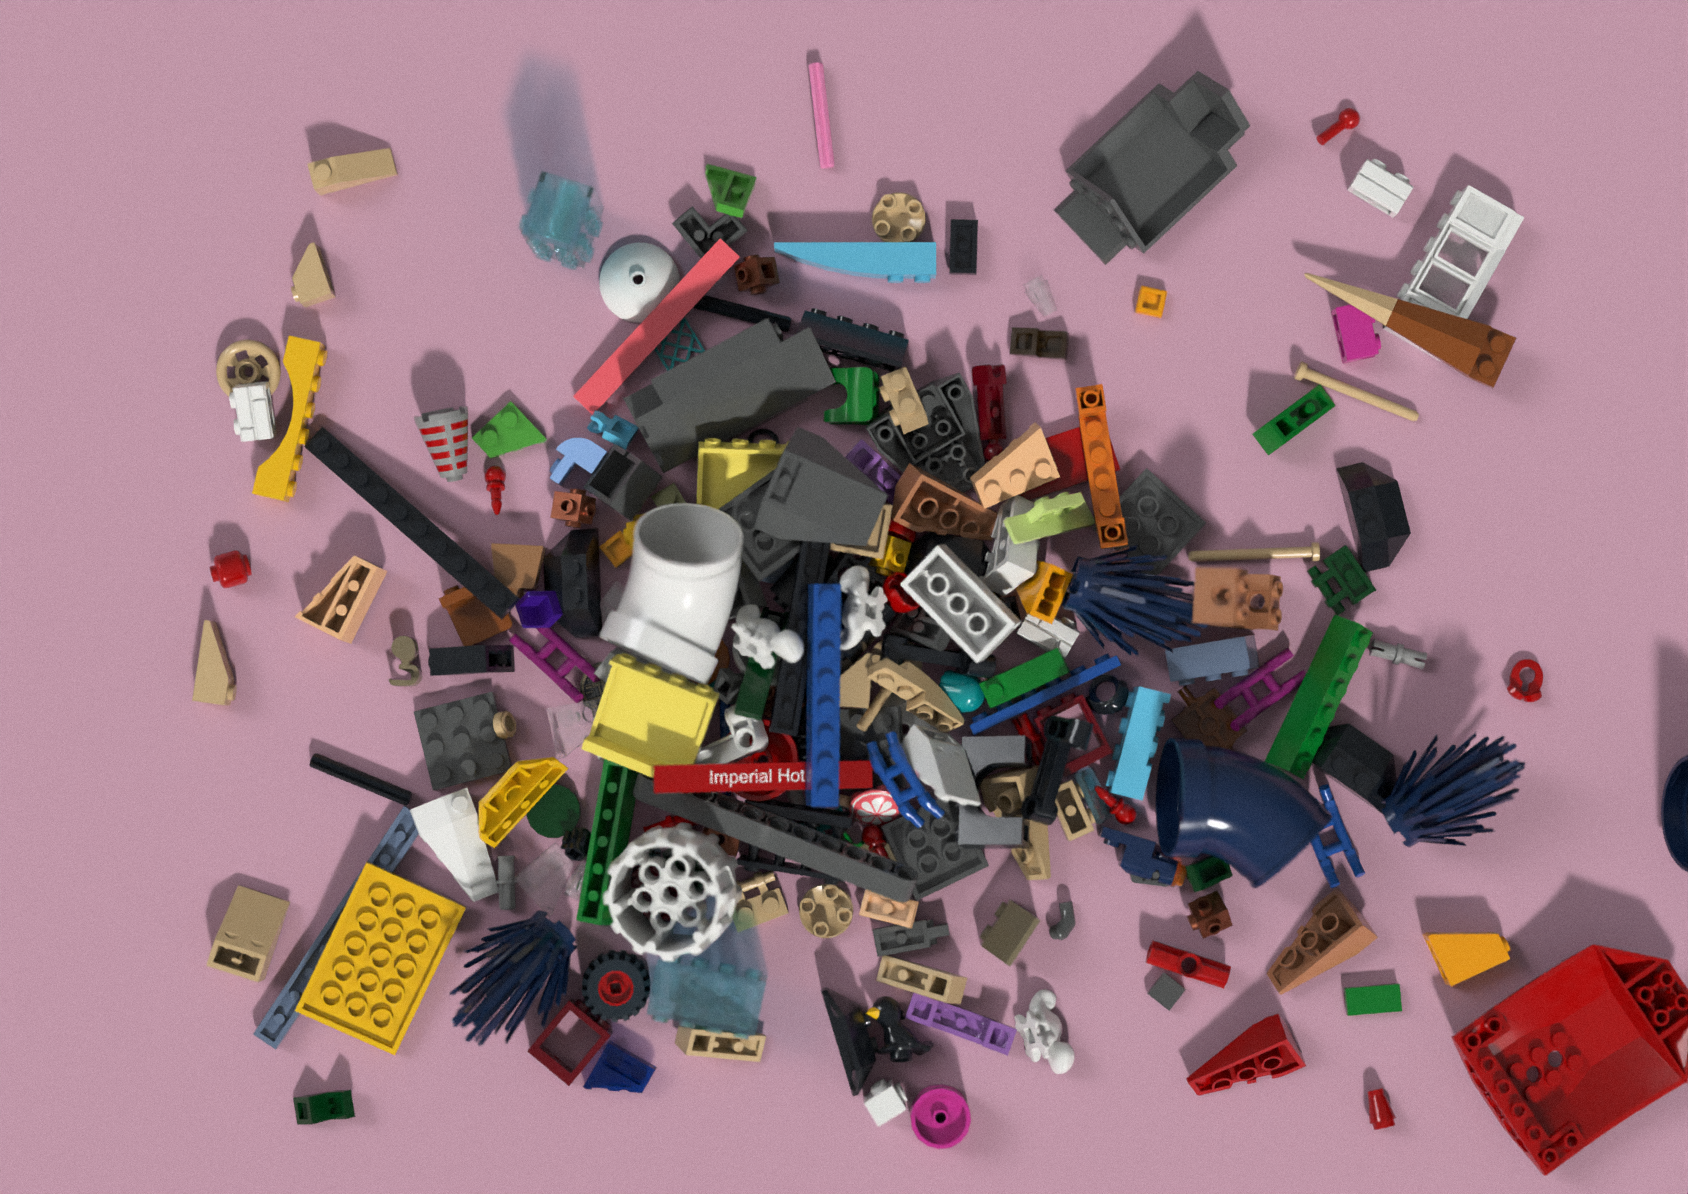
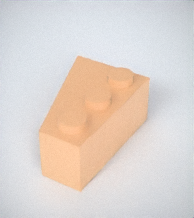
(1016, 469)
(344, 600)

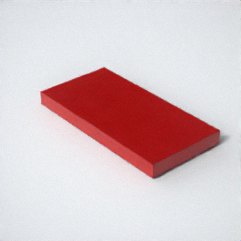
(1070, 462)

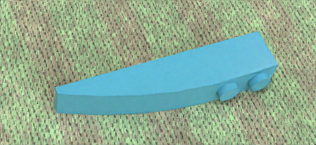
(867, 259)

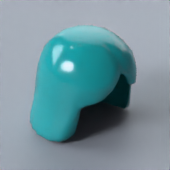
(962, 690)

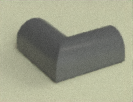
(703, 237)
(920, 629)

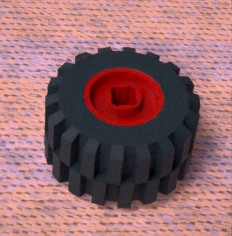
(616, 985)

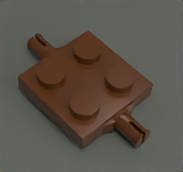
(1205, 721)

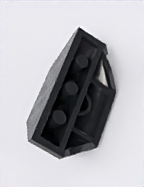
(1374, 514)
(969, 551)
(574, 574)
(1357, 764)
(852, 1037)

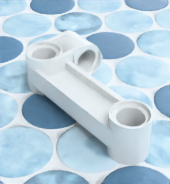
(737, 745)

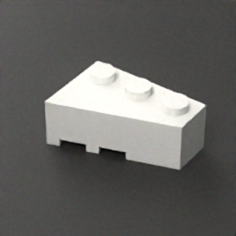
(1010, 562)

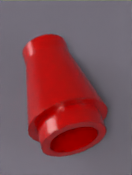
(1380, 1111)

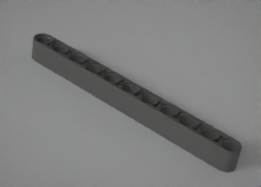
(785, 839)

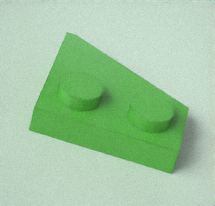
(729, 189)
(507, 433)

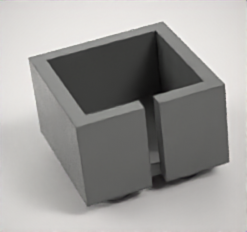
(623, 482)

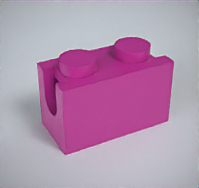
(1355, 334)

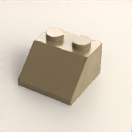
(1009, 931)

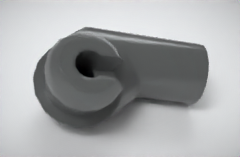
(1066, 923)

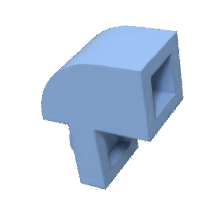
(579, 452)

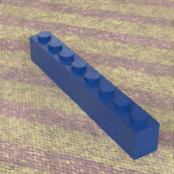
(823, 695)

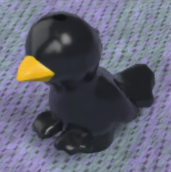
(897, 1038)

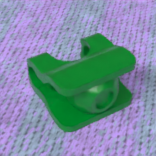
(862, 397)

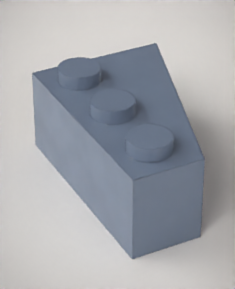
(1212, 659)

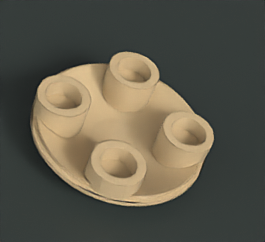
(898, 218)
(826, 911)

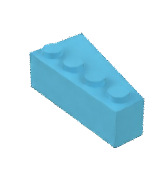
(1137, 742)

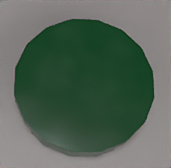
(555, 812)

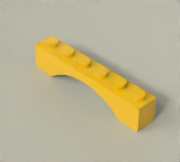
(277, 473)

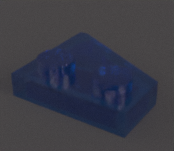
(620, 1070)

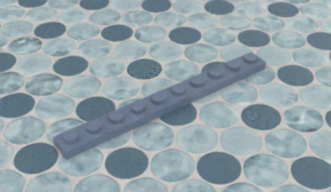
(282, 1012)

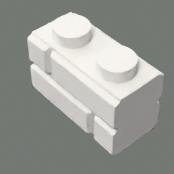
(1381, 187)
(254, 411)
(1049, 636)

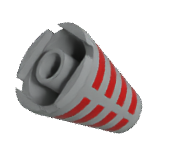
(446, 440)

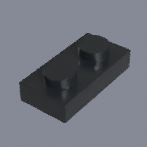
(963, 247)

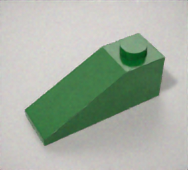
(1293, 419)
(1024, 677)

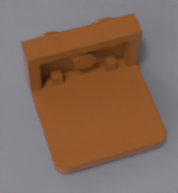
(471, 617)

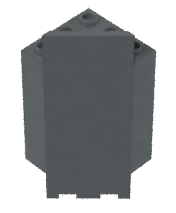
(1153, 166)
(728, 391)

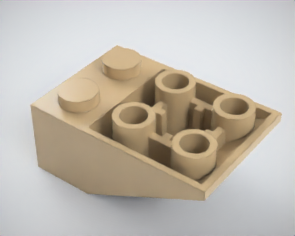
(248, 934)

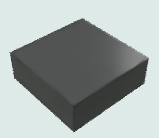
(1166, 991)

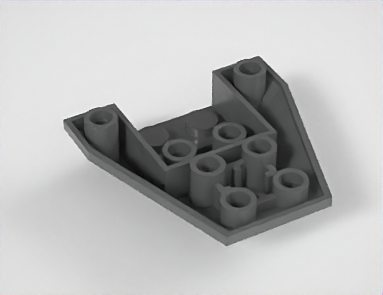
(944, 447)
(819, 496)

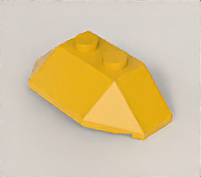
(515, 796)

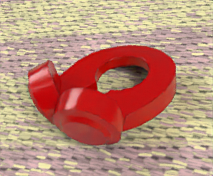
(1533, 692)

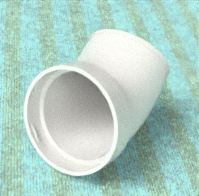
(679, 589)

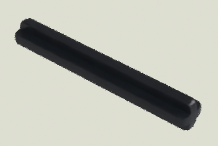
(742, 312)
(360, 779)

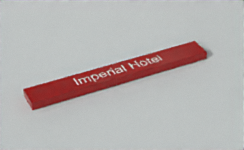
(751, 776)

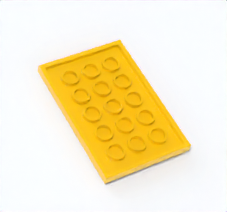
(380, 958)

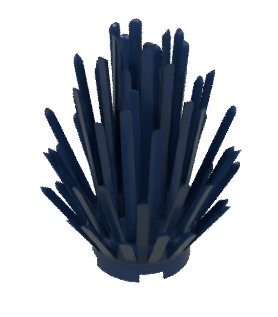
(1110, 592)
(1450, 792)
(519, 967)

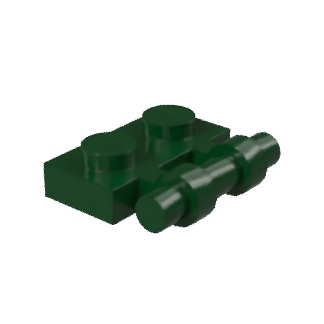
(1347, 574)

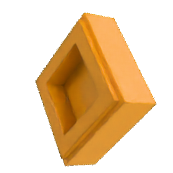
(1151, 301)
(616, 549)

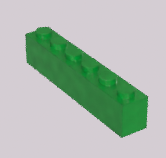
(1319, 696)
(607, 841)

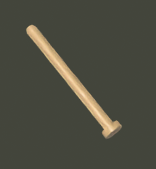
(1352, 391)
(1260, 553)

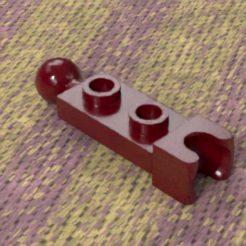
(991, 406)

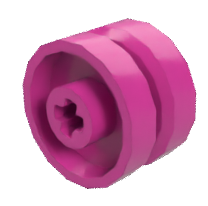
(938, 1099)

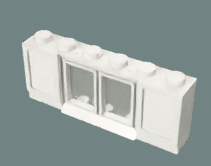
(1461, 255)

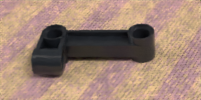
(897, 649)
(1061, 736)

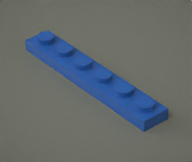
(1033, 698)

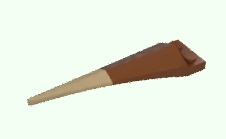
(1460, 343)

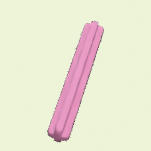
(821, 115)

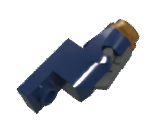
(1141, 862)

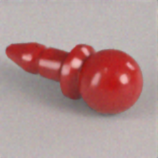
(495, 477)
(1124, 812)
(873, 837)

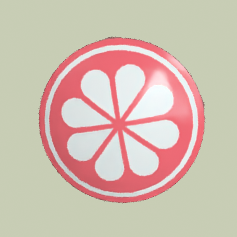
(874, 807)

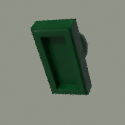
(1207, 872)

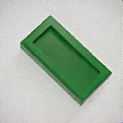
(1372, 999)

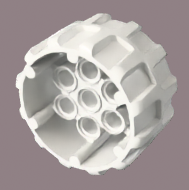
(628, 904)

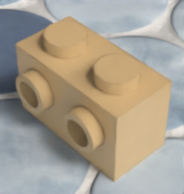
(904, 400)
(1071, 814)

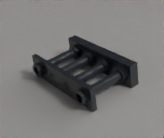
(812, 818)

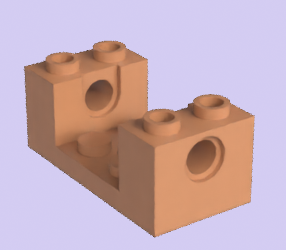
(1232, 596)

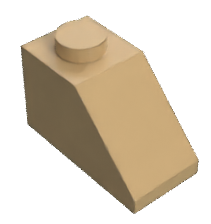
(312, 279)
(856, 684)

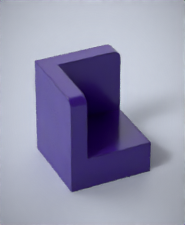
(539, 609)

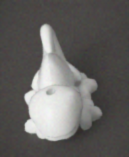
(860, 610)
(761, 636)
(1043, 1033)

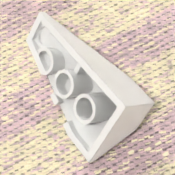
(452, 832)

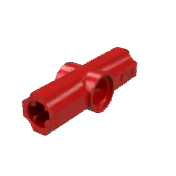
(1204, 969)

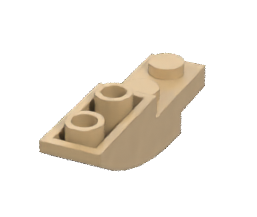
(922, 694)

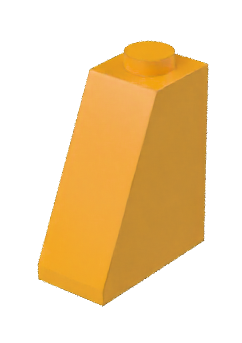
(1044, 591)
(1465, 953)

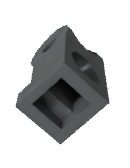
(729, 683)

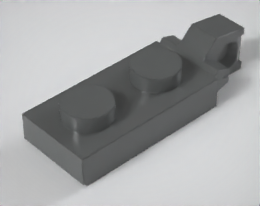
(901, 939)

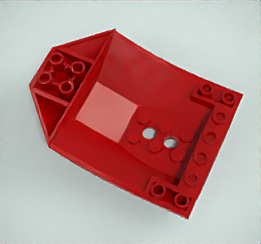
(1620, 1043)

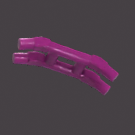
(558, 675)
(1277, 691)

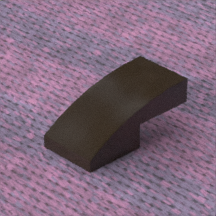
(1039, 343)

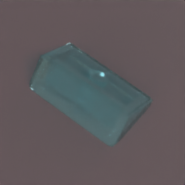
(1088, 780)

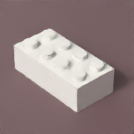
(960, 603)

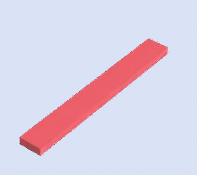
(656, 326)

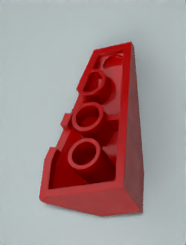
(1257, 1052)

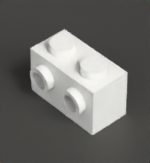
(885, 1101)

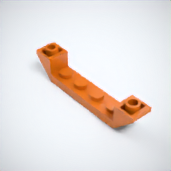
(1100, 466)

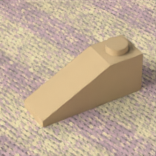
(351, 170)
(214, 675)
(922, 979)
(707, 1044)

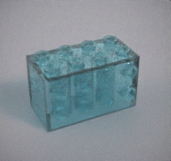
(562, 221)
(707, 996)

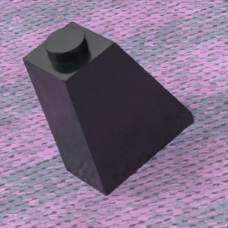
(471, 660)

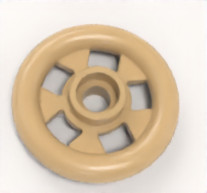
(254, 349)

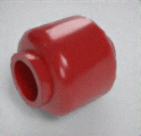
(230, 569)

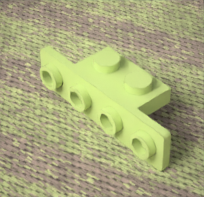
(1050, 517)

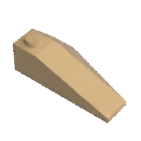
(1004, 796)

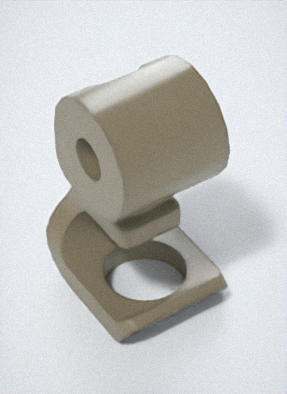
(406, 650)

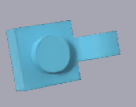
(615, 430)

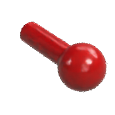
(1347, 119)

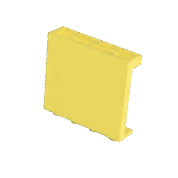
(732, 468)
(649, 717)

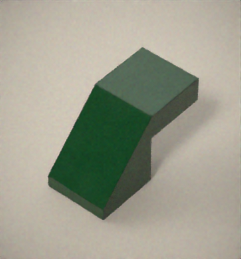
(323, 1107)

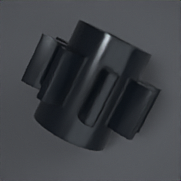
(576, 843)

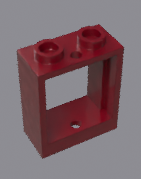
(1088, 757)
(555, 1064)

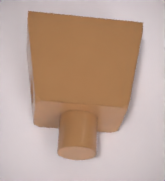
(518, 566)

